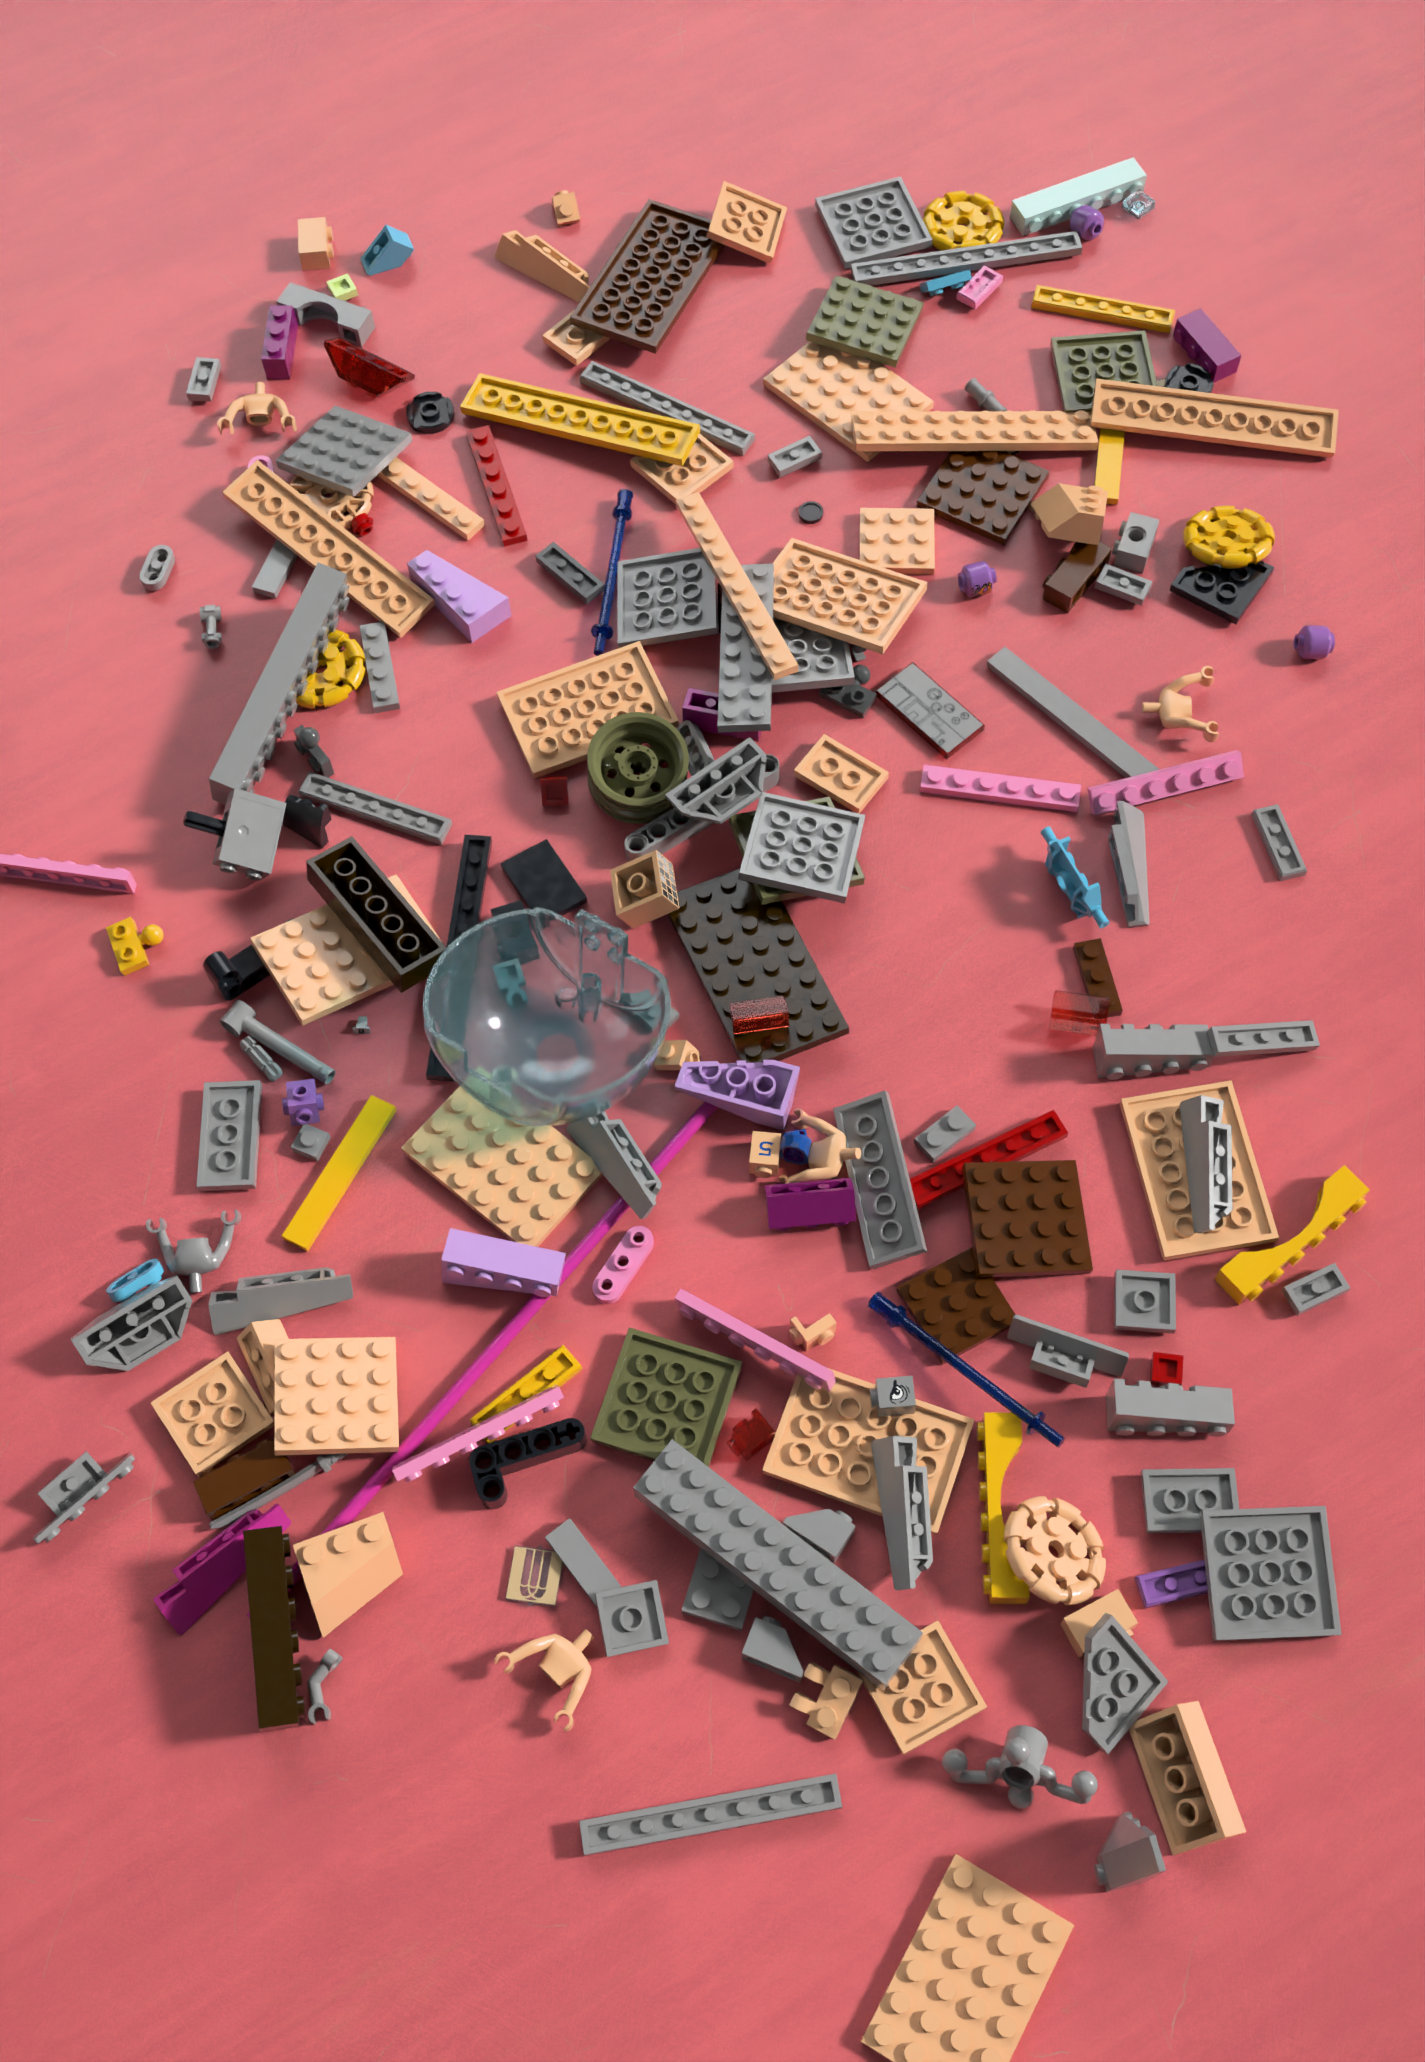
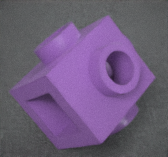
(304, 1107)

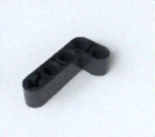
(235, 974)
(529, 1456)

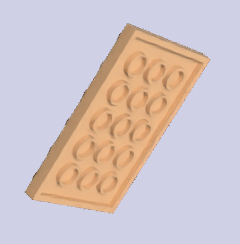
(833, 384)
(842, 595)
(565, 708)
(321, 961)
(1159, 1153)
(504, 1170)
(829, 1435)
(968, 1973)

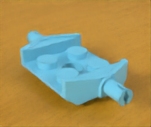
(1061, 864)

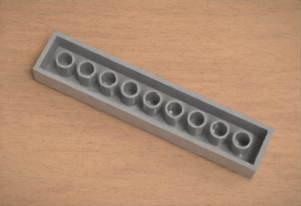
(281, 683)
(778, 1564)

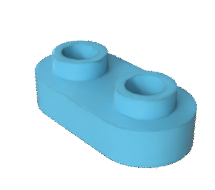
(136, 1279)

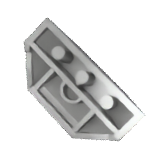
(723, 785)
(136, 1327)

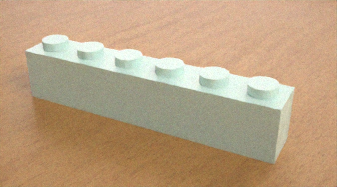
(1093, 189)

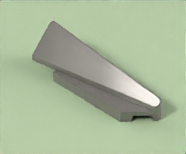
(1130, 864)
(618, 1160)
(1207, 1160)
(276, 1297)
(904, 1508)

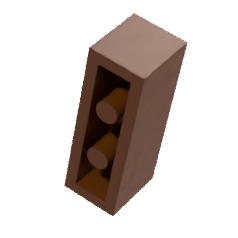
(1075, 574)
(242, 1479)

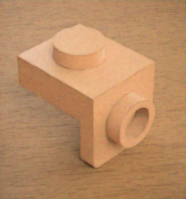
(565, 208)
(675, 1053)
(819, 1332)

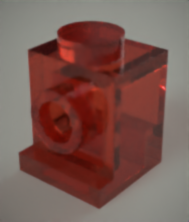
(751, 1436)

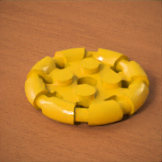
(967, 210)
(1235, 532)
(336, 670)

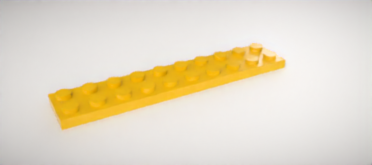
(581, 419)

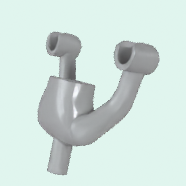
(194, 1255)

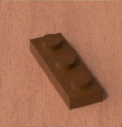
(1097, 973)

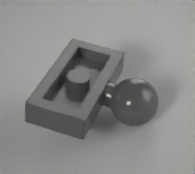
(852, 697)
(307, 744)

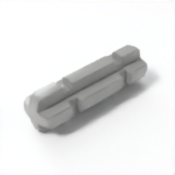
(261, 1058)

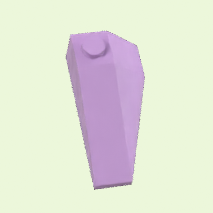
(750, 1090)

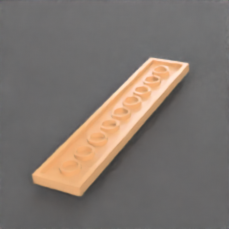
(1214, 418)
(973, 431)
(321, 539)

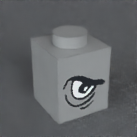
(893, 1396)

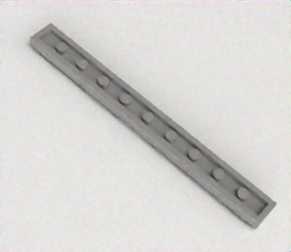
(967, 258)

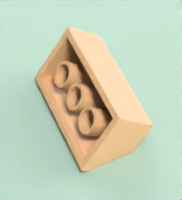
(1186, 1778)

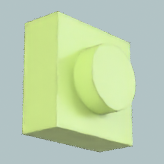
(342, 287)

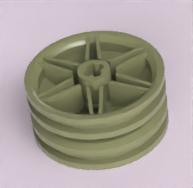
(630, 732)

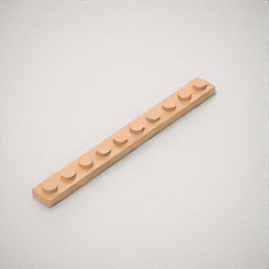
(737, 586)

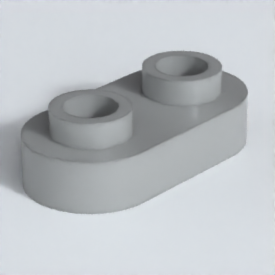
(154, 572)

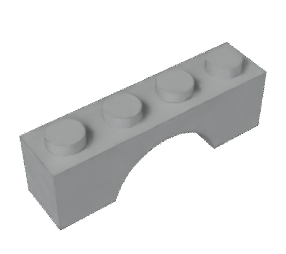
(353, 321)

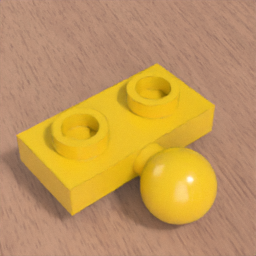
(129, 944)

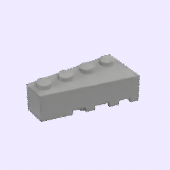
(1151, 1050)
(1168, 1409)

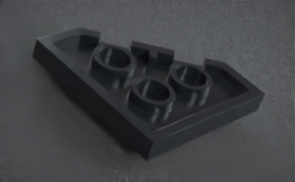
(1222, 590)

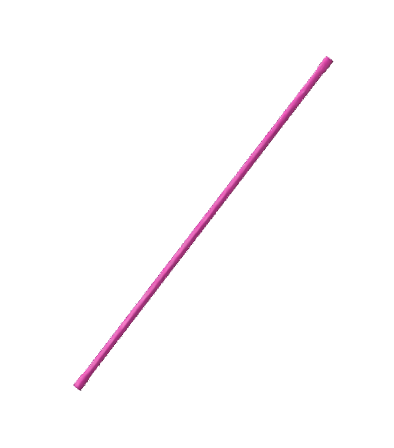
(503, 1339)

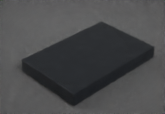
(544, 880)

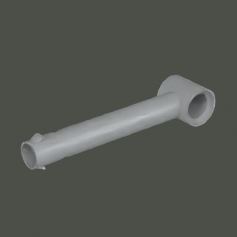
(241, 1018)

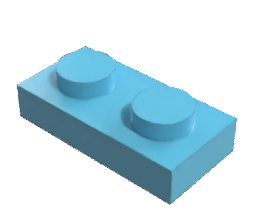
(936, 285)

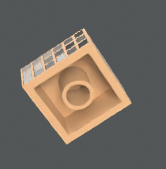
(644, 889)

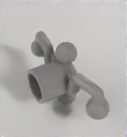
(1021, 1769)

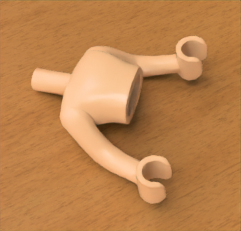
(258, 410)
(1176, 709)
(825, 1155)
(561, 1662)

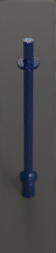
(622, 513)
(897, 1317)

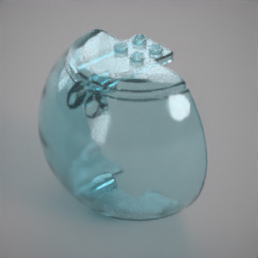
(545, 1015)

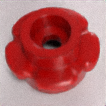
(362, 524)

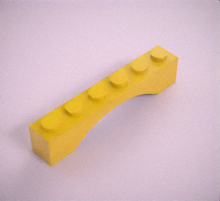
(1251, 1270)
(1000, 1442)

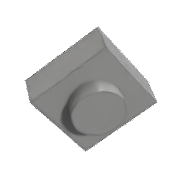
(310, 1142)

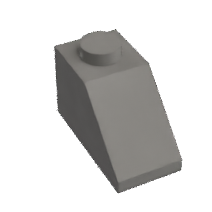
(823, 1531)
(772, 1649)

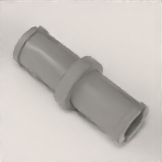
(984, 398)

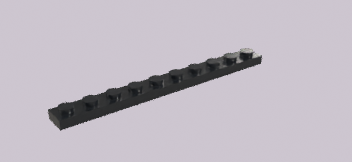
(465, 911)

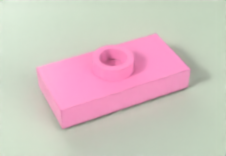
(979, 287)

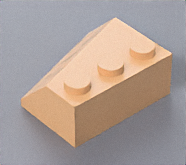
(1072, 512)
(347, 1568)

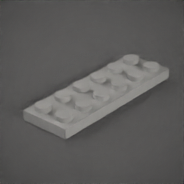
(880, 1181)

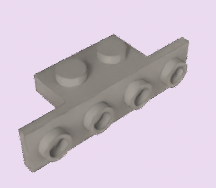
(1065, 1353)
(75, 1487)

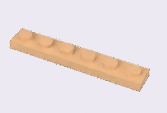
(432, 498)

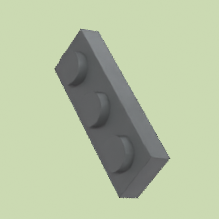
(570, 573)

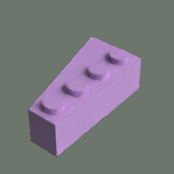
(459, 596)
(500, 1264)

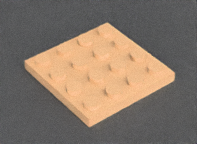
(335, 1396)

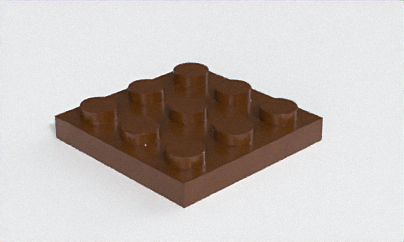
(956, 1304)

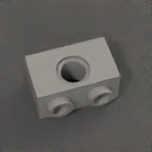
(1136, 542)

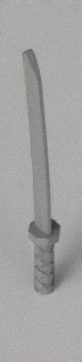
(322, 1463)

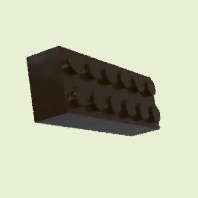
(375, 913)
(271, 1630)

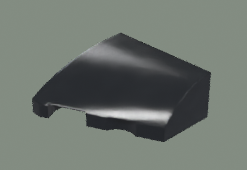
(307, 819)

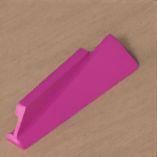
(213, 1569)

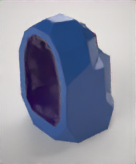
(795, 1146)

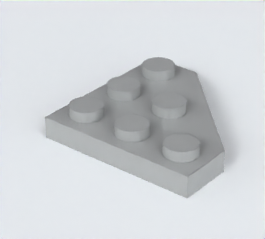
(1116, 1683)

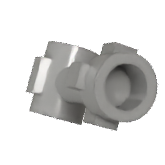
(211, 615)

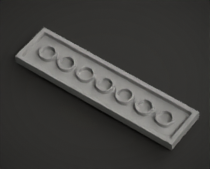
(743, 675)

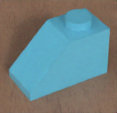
(387, 251)

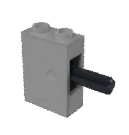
(245, 834)

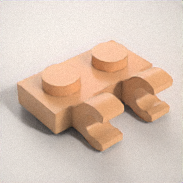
(834, 1702)

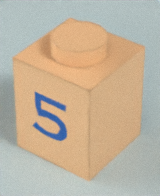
(765, 1154)

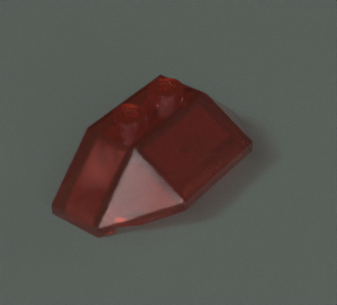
(365, 369)

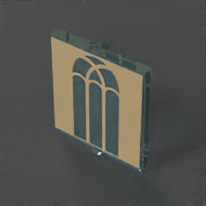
(534, 1576)

